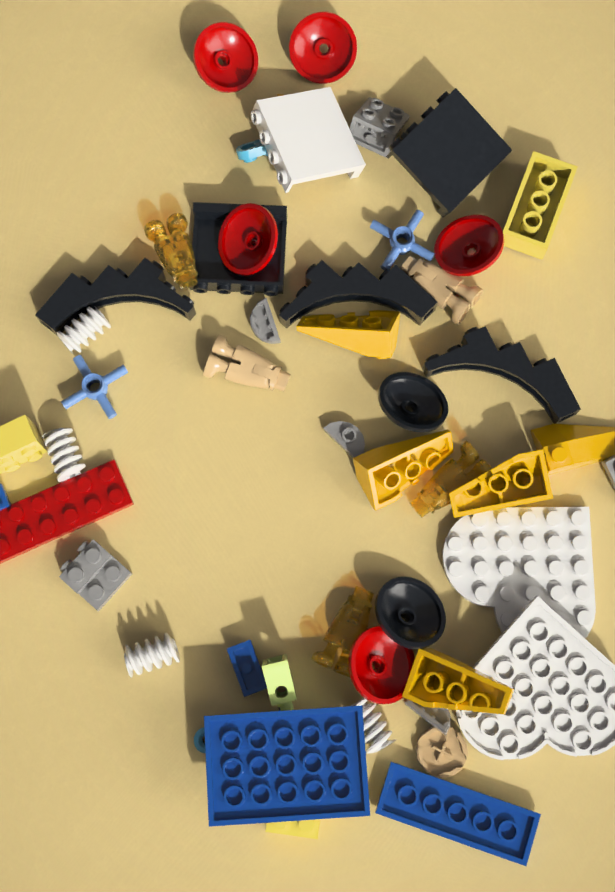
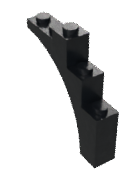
(359, 285)
(112, 287)
(542, 381)

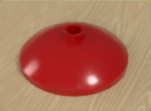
(306, 42)
(234, 48)
(239, 235)
(465, 237)
(390, 662)

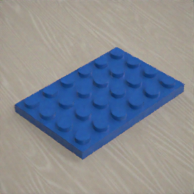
(286, 766)

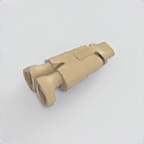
(443, 287)
(246, 367)

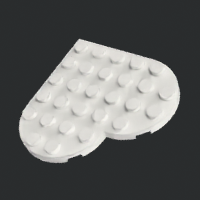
(524, 553)
(558, 695)

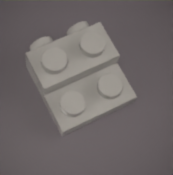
(94, 574)

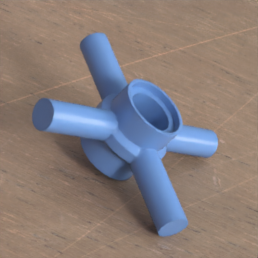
(402, 232)
(100, 394)

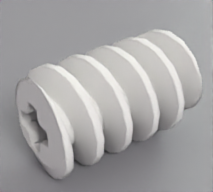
(83, 329)
(63, 453)
(151, 654)
(373, 729)

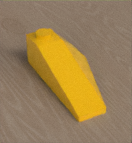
(368, 334)
(573, 445)
(393, 467)
(509, 484)
(450, 684)

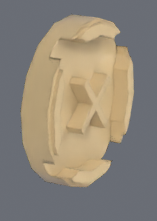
(441, 753)

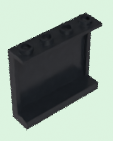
(450, 150)
(210, 268)

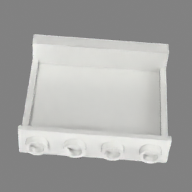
(306, 137)

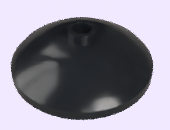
(413, 402)
(417, 605)

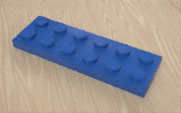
(458, 813)

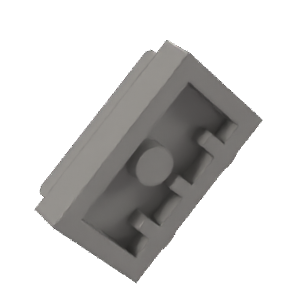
(377, 125)

